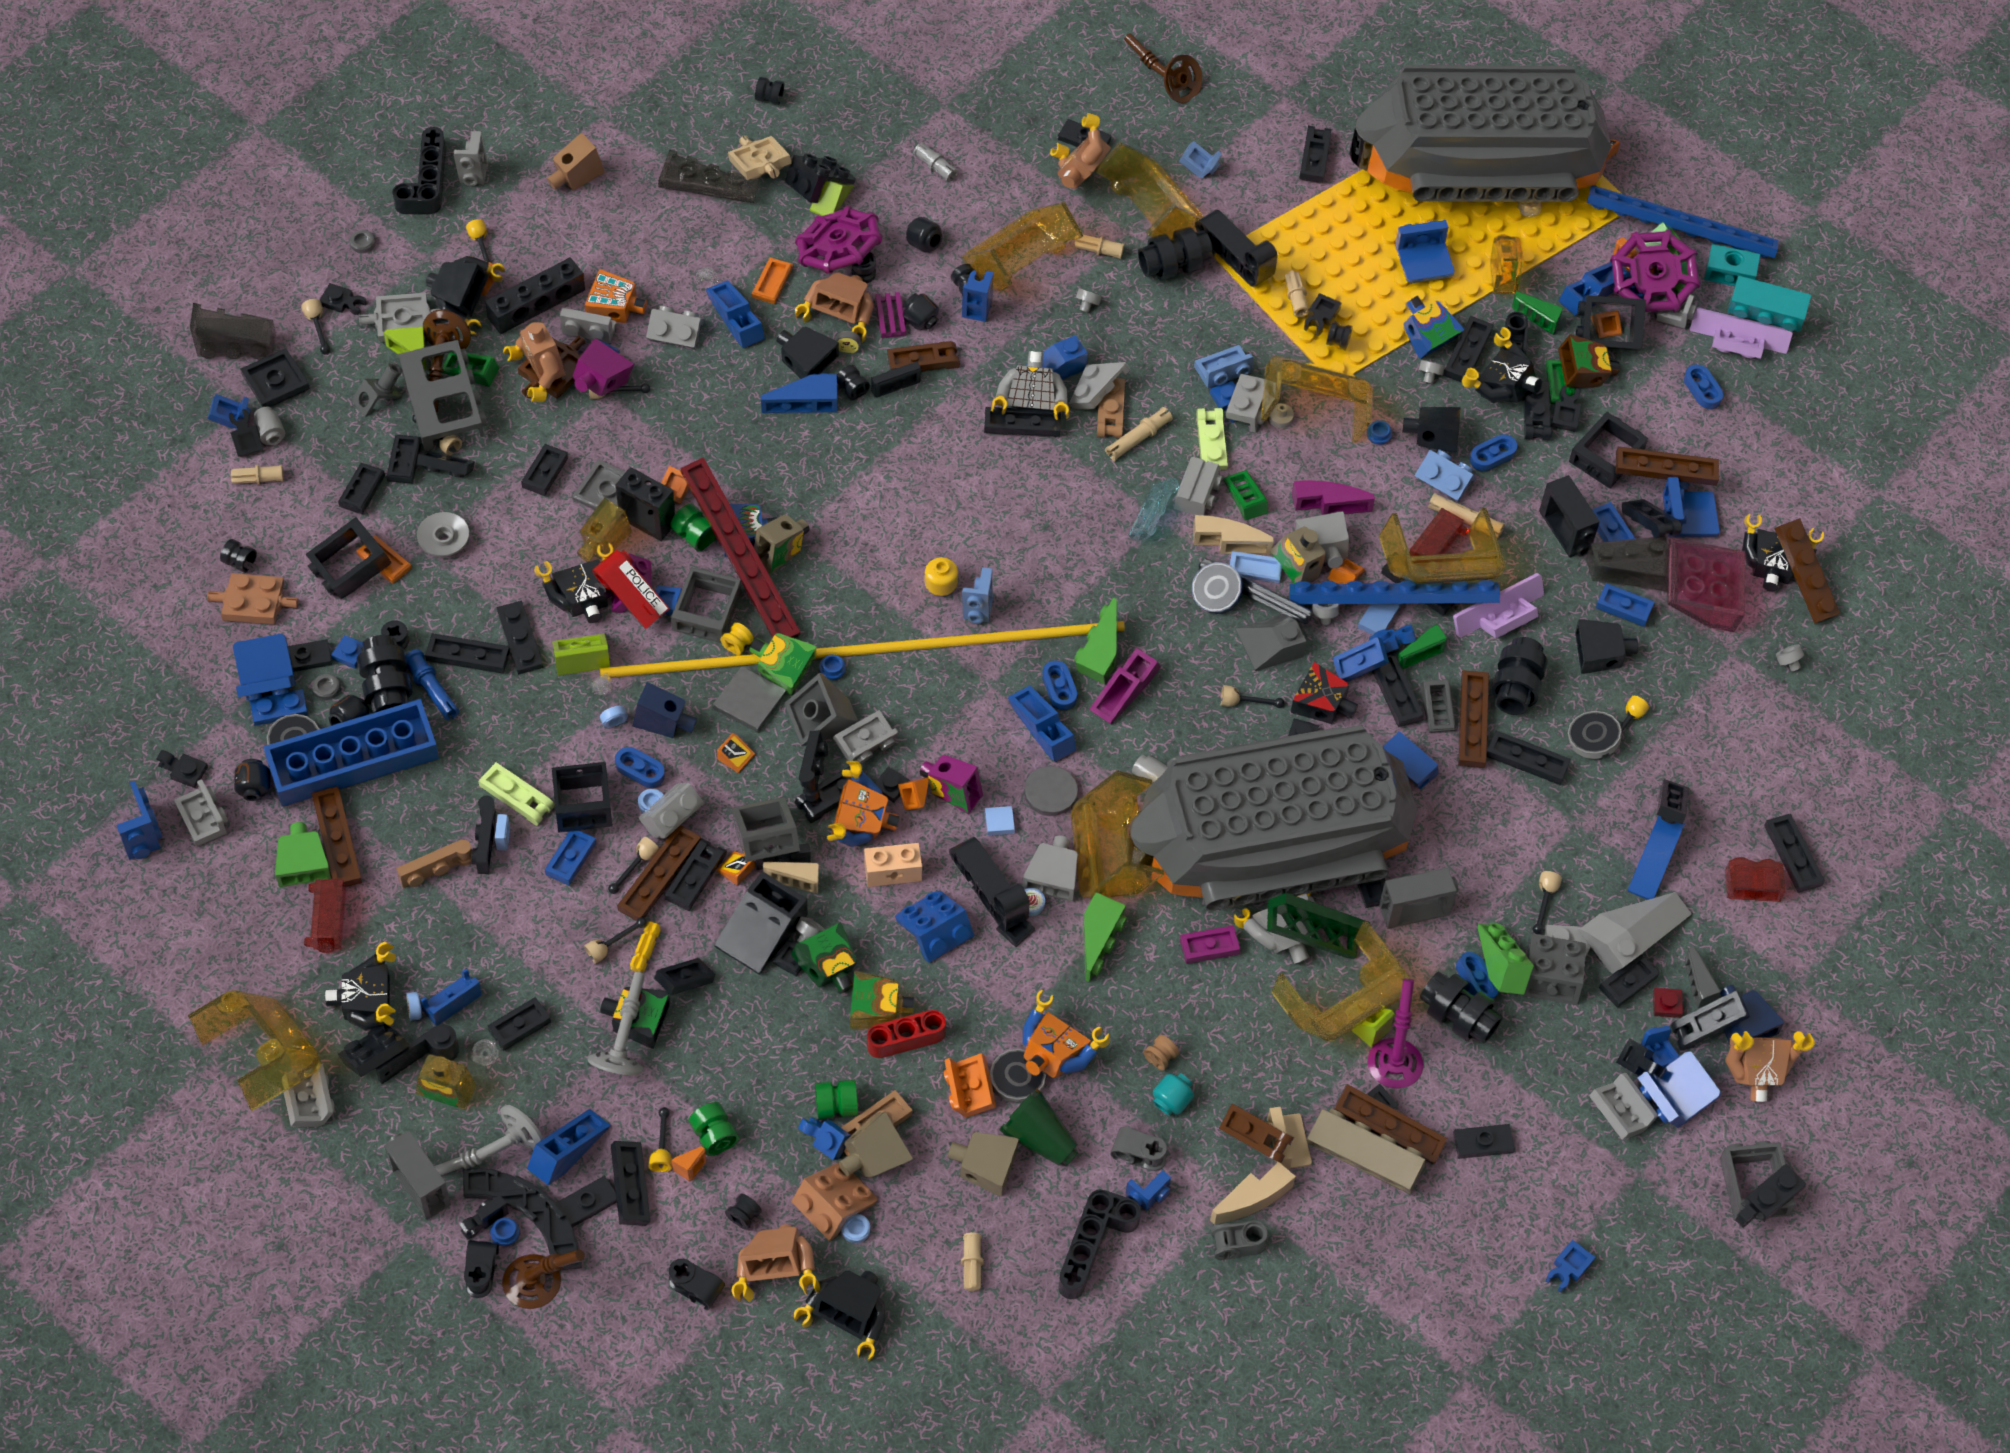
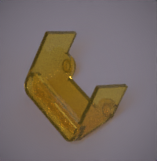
(1149, 189)
(1022, 242)
(1321, 380)
(1478, 564)
(1102, 838)
(1382, 987)
(283, 1059)

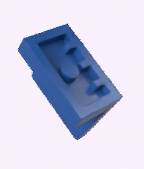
(1693, 510)

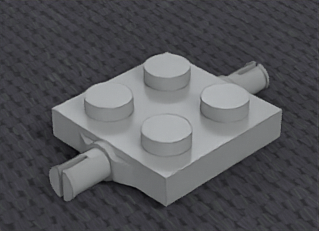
(398, 312)

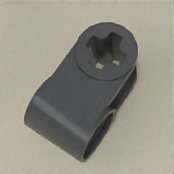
(1138, 1149)
(1236, 1239)

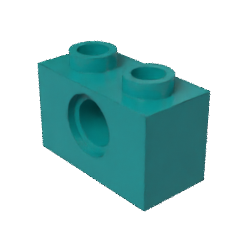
(1727, 263)

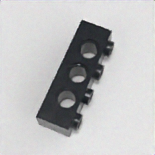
(535, 295)

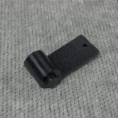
(437, 1041)

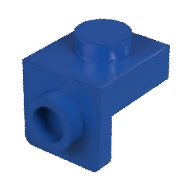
(223, 406)
(1657, 1041)
(1155, 1191)

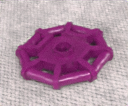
(839, 240)
(1664, 260)

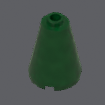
(1041, 1130)

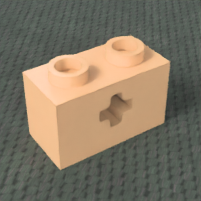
(893, 864)

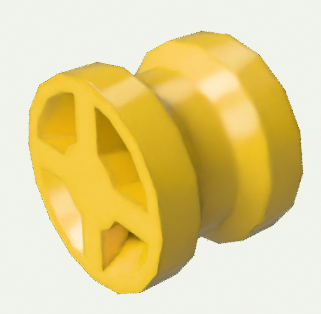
(737, 639)

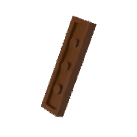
(1665, 465)
(1807, 570)
(1473, 719)
(336, 836)
(659, 873)
(1388, 1121)

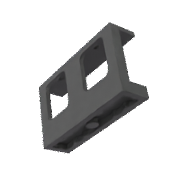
(425, 393)

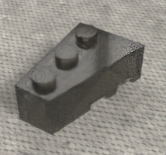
(231, 336)
(1630, 562)

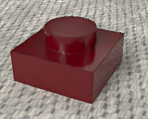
(1667, 1002)

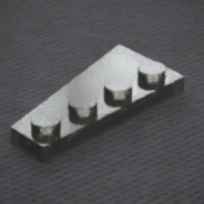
(695, 178)

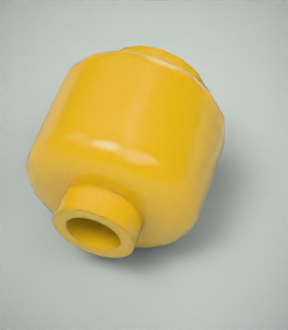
(941, 576)

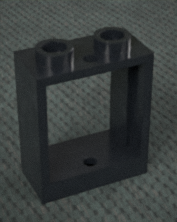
(1636, 323)
(1594, 464)
(641, 500)
(1569, 516)
(360, 573)
(587, 814)

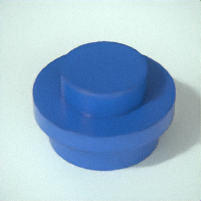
(1379, 432)
(832, 667)
(505, 1231)

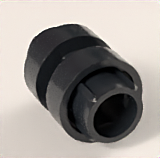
(1184, 251)
(383, 667)
(1519, 675)
(1451, 1000)

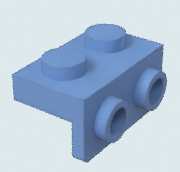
(1224, 366)
(1445, 475)

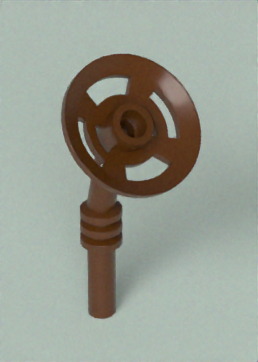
(1178, 78)
(444, 334)
(533, 1277)

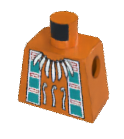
(614, 297)

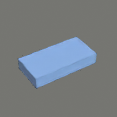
(1256, 566)

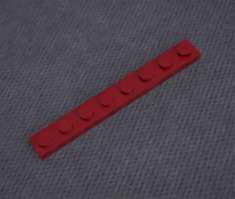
(739, 549)

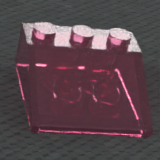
(1707, 583)

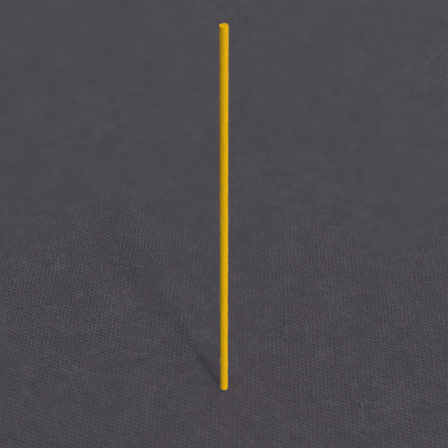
(863, 649)

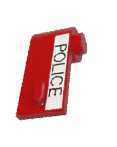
(630, 587)

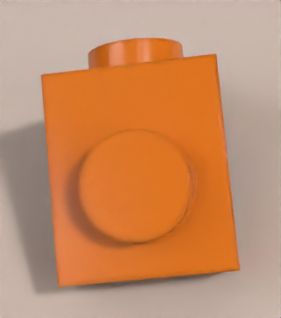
(675, 481)

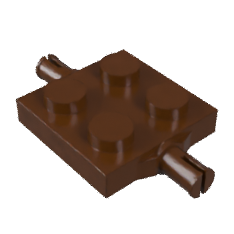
(569, 358)

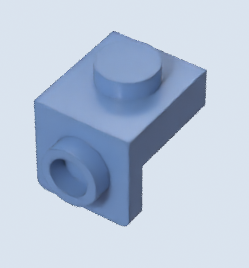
(1199, 160)

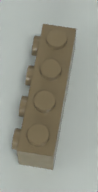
(1367, 1151)

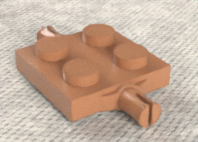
(252, 599)

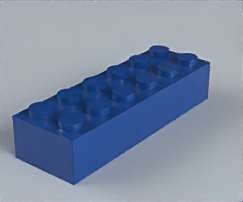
(351, 752)

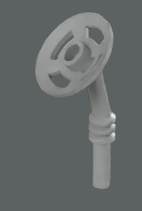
(616, 1059)
(515, 1134)

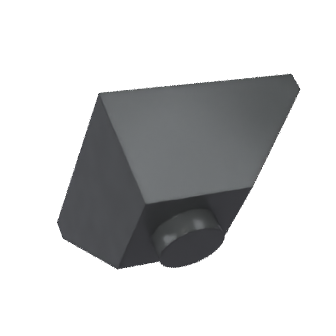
(1272, 641)
(821, 708)

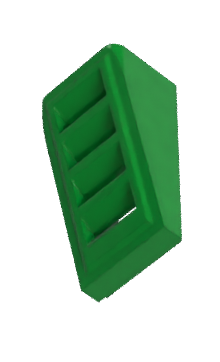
(1538, 311)
(483, 375)
(1251, 508)
(1425, 647)

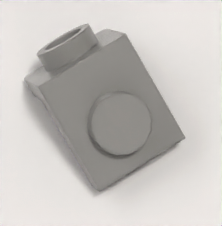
(1679, 317)

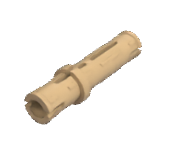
(1146, 428)
(1468, 515)

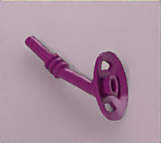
(1397, 1054)

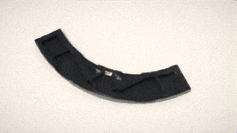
(529, 1201)

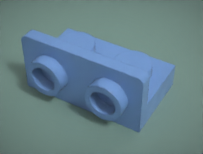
(978, 601)

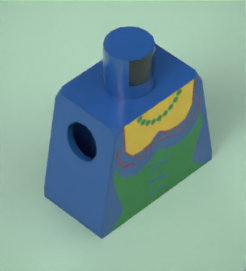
(1430, 326)

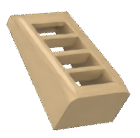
(796, 875)

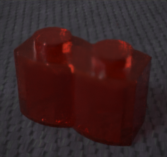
(1755, 880)

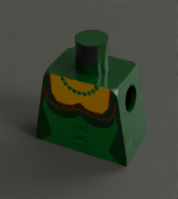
(827, 958)

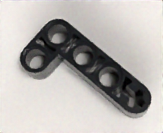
(425, 195)
(1248, 260)
(1003, 901)
(1089, 1245)

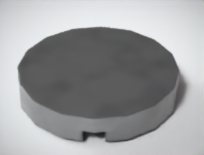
(1050, 791)

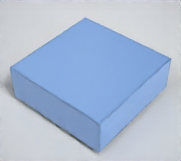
(999, 820)
(502, 832)

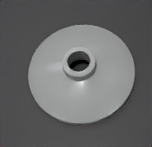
(443, 525)

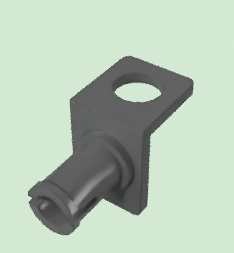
(378, 389)

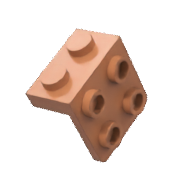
(831, 1199)

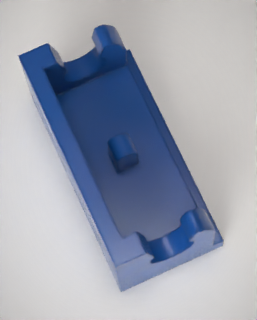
(977, 297)
(1418, 765)
(451, 998)

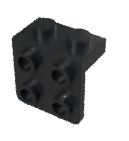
(809, 174)

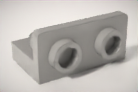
(472, 162)

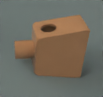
(576, 164)

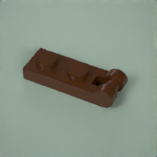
(926, 356)
(1255, 1132)

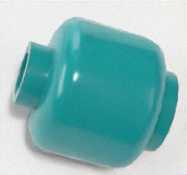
(1173, 1094)

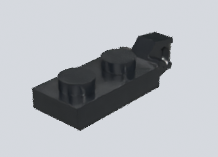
(1770, 1196)

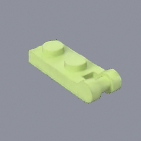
(1212, 437)
(516, 793)

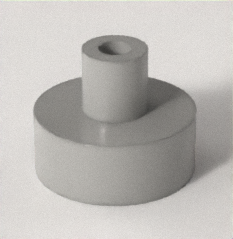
(1088, 298)
(1430, 370)
(1281, 416)
(1325, 612)
(1790, 656)
(807, 928)

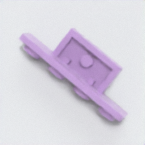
(1740, 334)
(1503, 616)

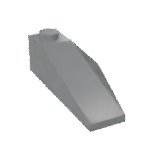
(1631, 930)

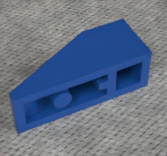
(1066, 357)
(805, 395)
(565, 1146)

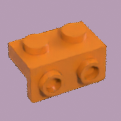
(969, 1085)

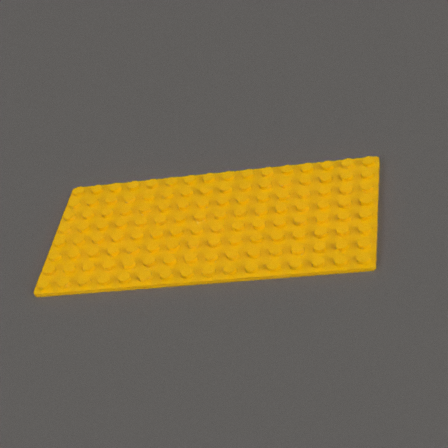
(1348, 252)

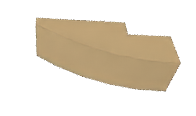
(1230, 536)
(1253, 1195)

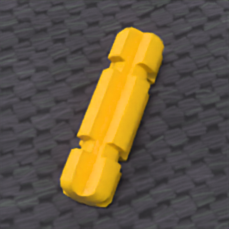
(645, 947)

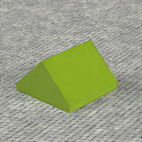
(581, 654)

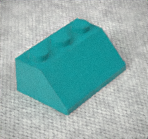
(1769, 303)

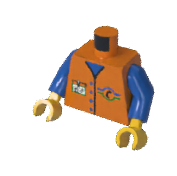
(860, 810)
(1055, 1045)

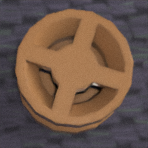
(1161, 1052)

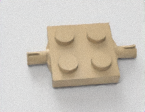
(759, 157)

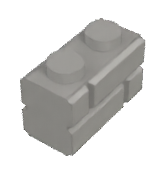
(1198, 486)
(671, 810)

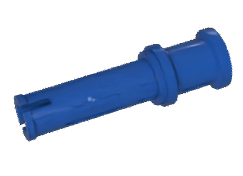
(425, 676)

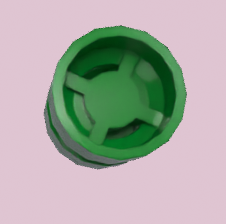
(693, 526)
(836, 1099)
(712, 1127)

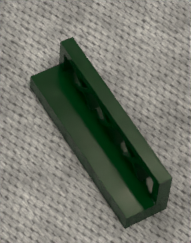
(1313, 914)

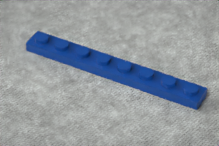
(1690, 224)
(1394, 593)

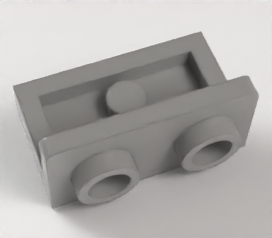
(587, 325)
(674, 327)
(1247, 401)
(865, 737)
(201, 815)
(310, 1101)
(1624, 1107)

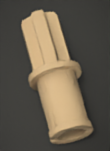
(1100, 246)
(1296, 294)
(257, 474)
(972, 1261)

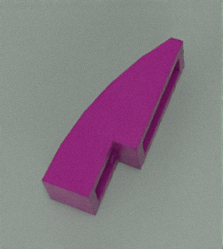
(1331, 497)
(1125, 686)

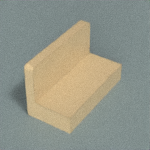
(1298, 1152)

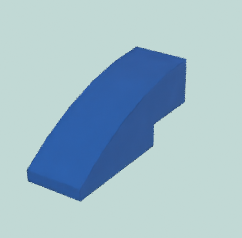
(1594, 282)
(736, 313)
(1043, 723)
(1655, 859)

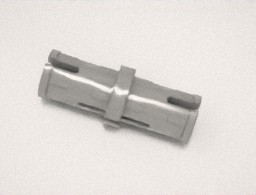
(935, 161)

